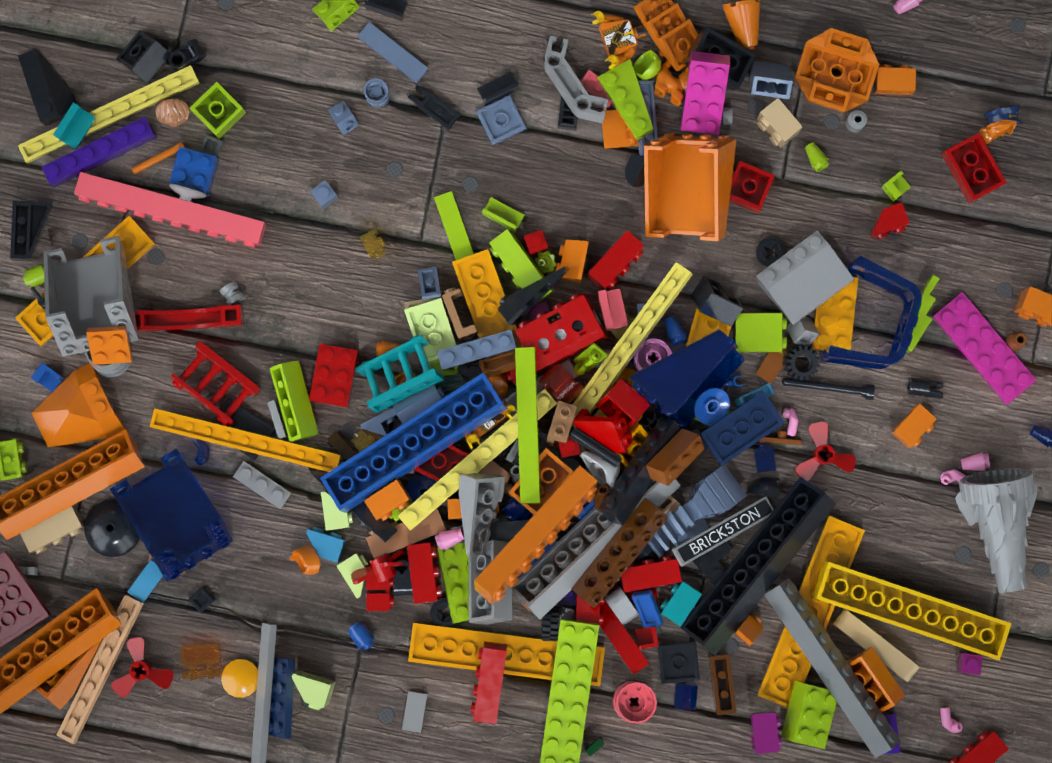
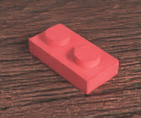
(593, 87)

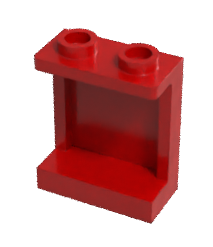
(608, 431)

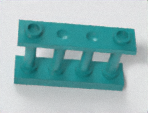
(411, 386)

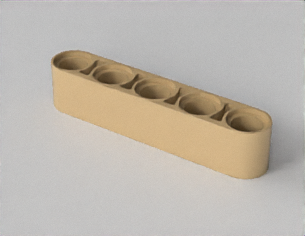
(868, 638)

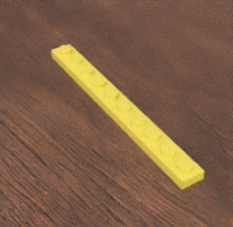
(116, 111)
(632, 339)
(471, 464)

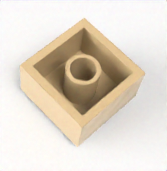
(778, 123)

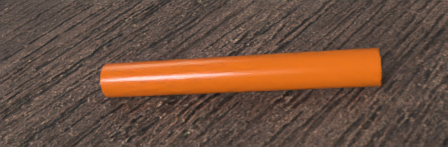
(157, 158)

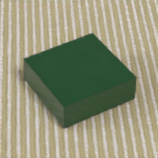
(594, 747)

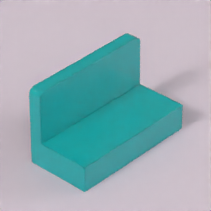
(74, 126)

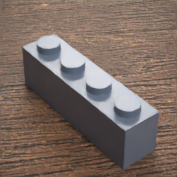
(476, 349)

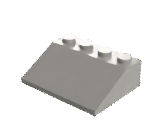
(804, 278)

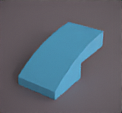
(146, 582)

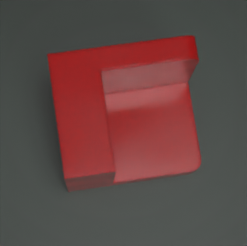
(646, 637)

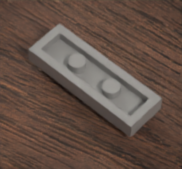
(262, 485)

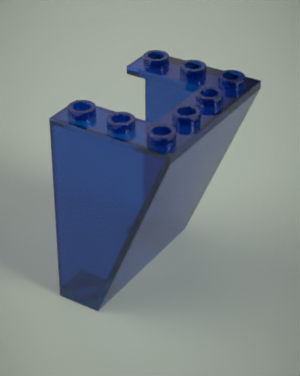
(681, 377)
(173, 517)

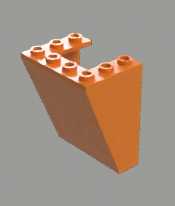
(688, 185)

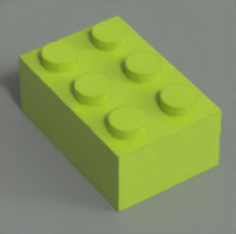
(809, 715)

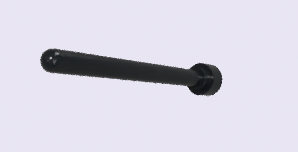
(865, 391)

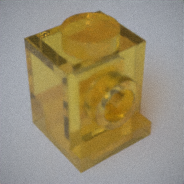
(373, 245)
(363, 440)

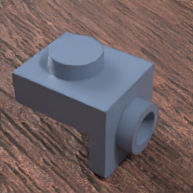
(343, 117)

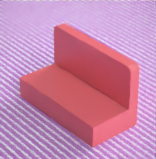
(612, 309)

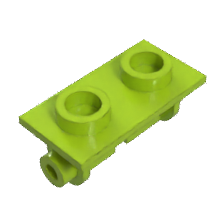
(588, 359)

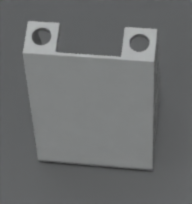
(87, 295)

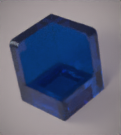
(517, 511)

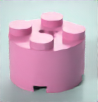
(650, 347)

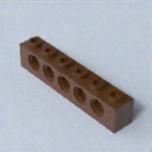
(619, 553)

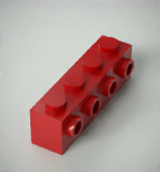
(490, 682)

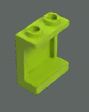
(760, 332)

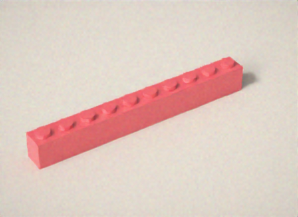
(170, 209)

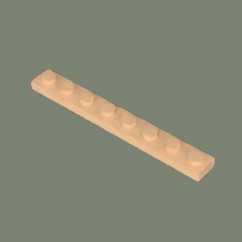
(99, 671)

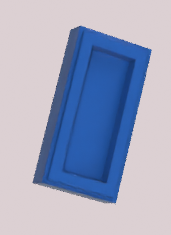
(647, 608)

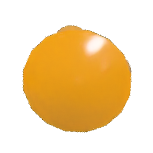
(240, 678)

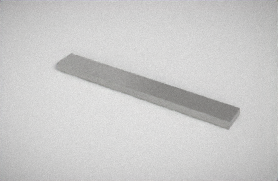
(263, 693)

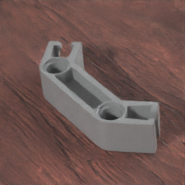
(570, 86)

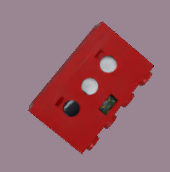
(562, 331)

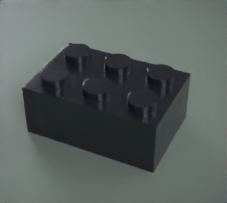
(715, 43)

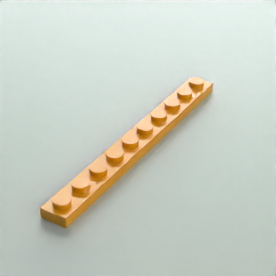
(244, 440)

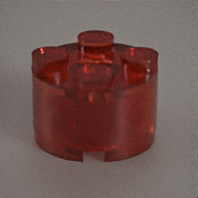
(560, 384)

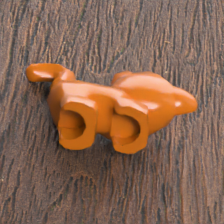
(669, 84)

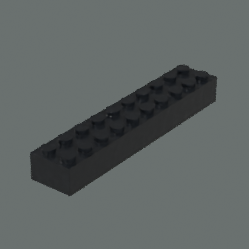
(758, 565)

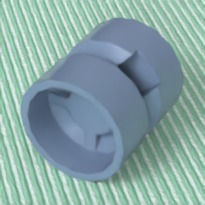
(376, 93)

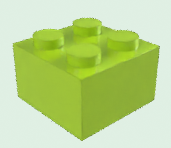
(217, 110)

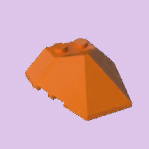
(77, 411)

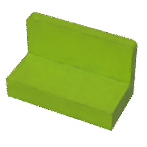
(503, 214)

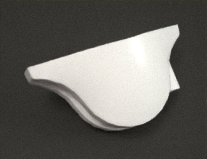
(600, 469)

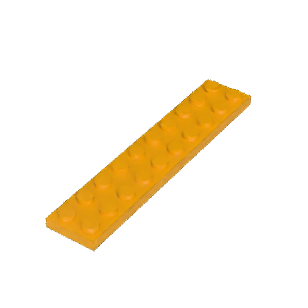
(461, 647)
(788, 663)

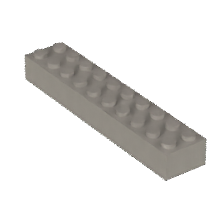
(573, 554)

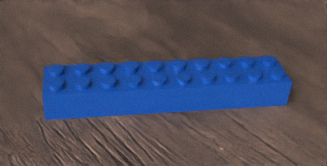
(413, 443)

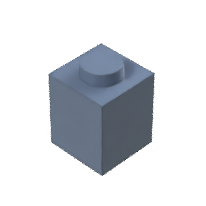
(324, 194)

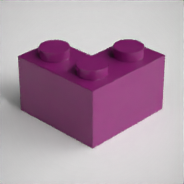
(765, 732)

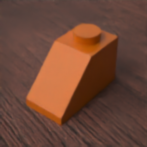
(749, 629)

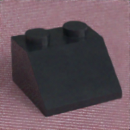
(143, 56)

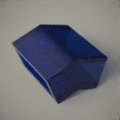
(685, 696)

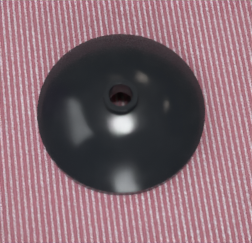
(108, 543)

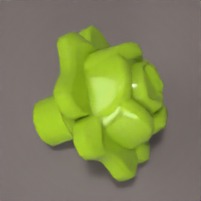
(546, 262)

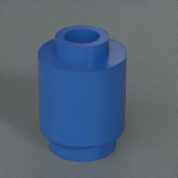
(361, 636)

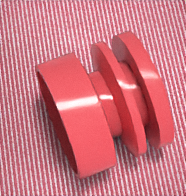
(645, 701)

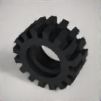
(812, 364)
(550, 625)

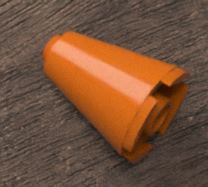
(744, 21)

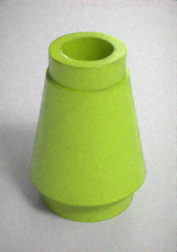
(816, 157)

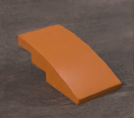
(668, 29)

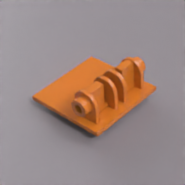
(616, 132)

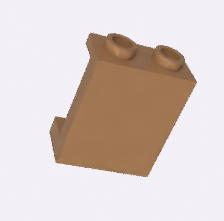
(462, 333)
(560, 424)

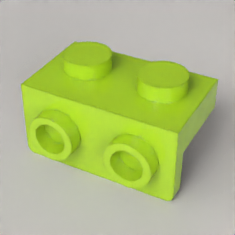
(335, 11)
(11, 460)

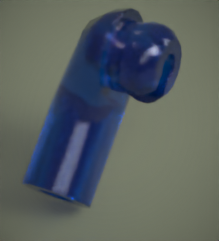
(203, 451)

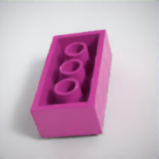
(705, 92)

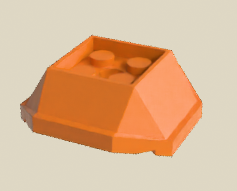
(839, 51)

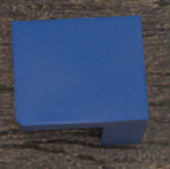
(47, 377)

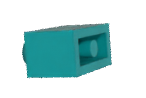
(680, 603)

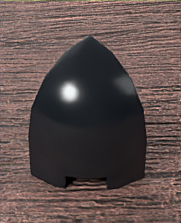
(635, 171)
(765, 486)

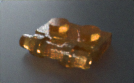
(198, 655)

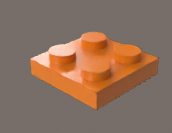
(109, 345)

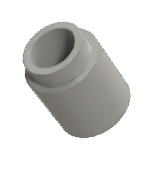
(854, 126)

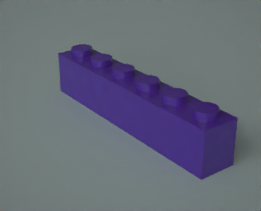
(99, 152)

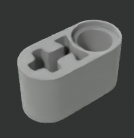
(621, 606)

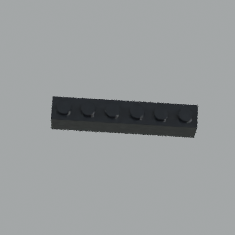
(635, 478)

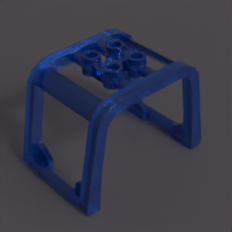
(911, 300)

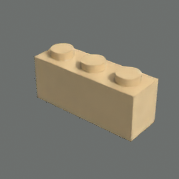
(53, 530)

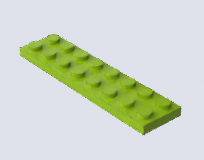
(569, 691)

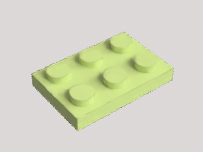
(431, 322)

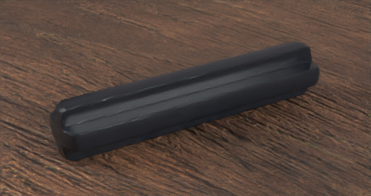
(595, 447)

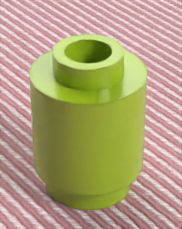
(34, 276)

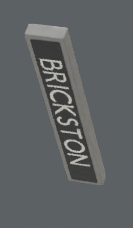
(723, 531)

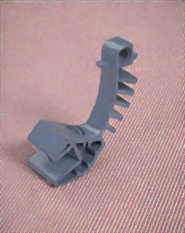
(707, 500)

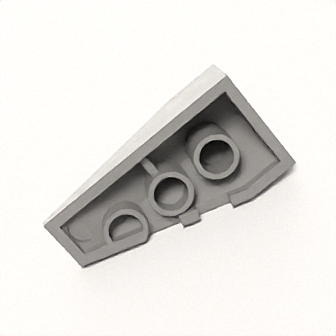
(478, 503)

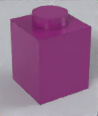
(969, 663)

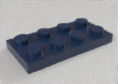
(741, 428)
(282, 698)

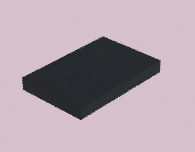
(247, 421)

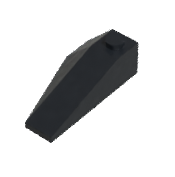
(46, 89)
(519, 304)

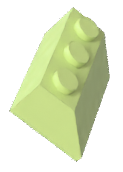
(314, 689)

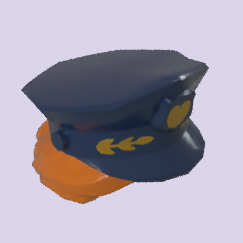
(1000, 122)

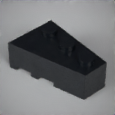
(27, 227)

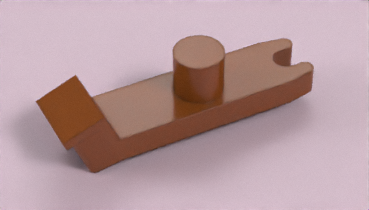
(781, 439)

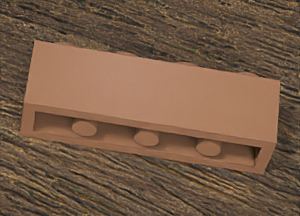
(428, 527)

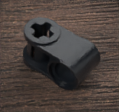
(187, 54)
(402, 581)

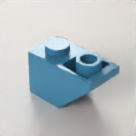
(326, 546)

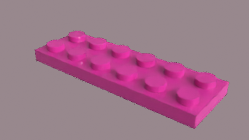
(984, 348)

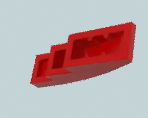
(622, 640)

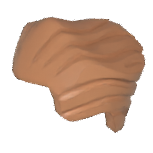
(172, 112)

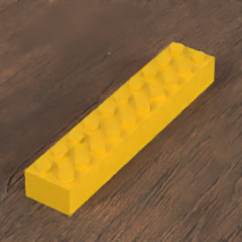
(911, 610)

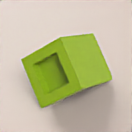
(896, 186)

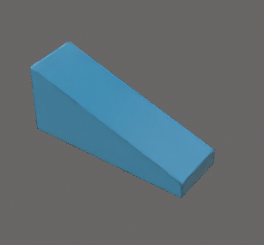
(766, 388)

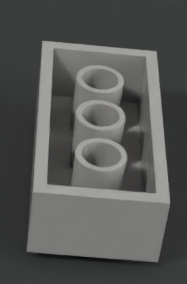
(479, 608)

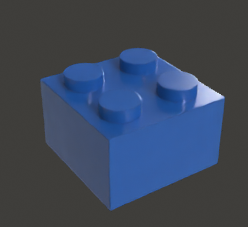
(194, 170)

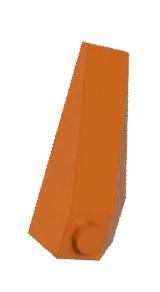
(63, 684)

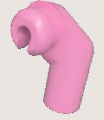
(793, 421)
(951, 476)
(948, 722)

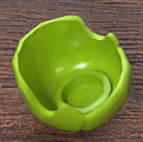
(647, 65)

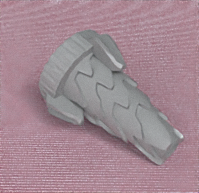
(1001, 506)

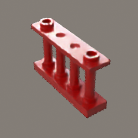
(218, 365)

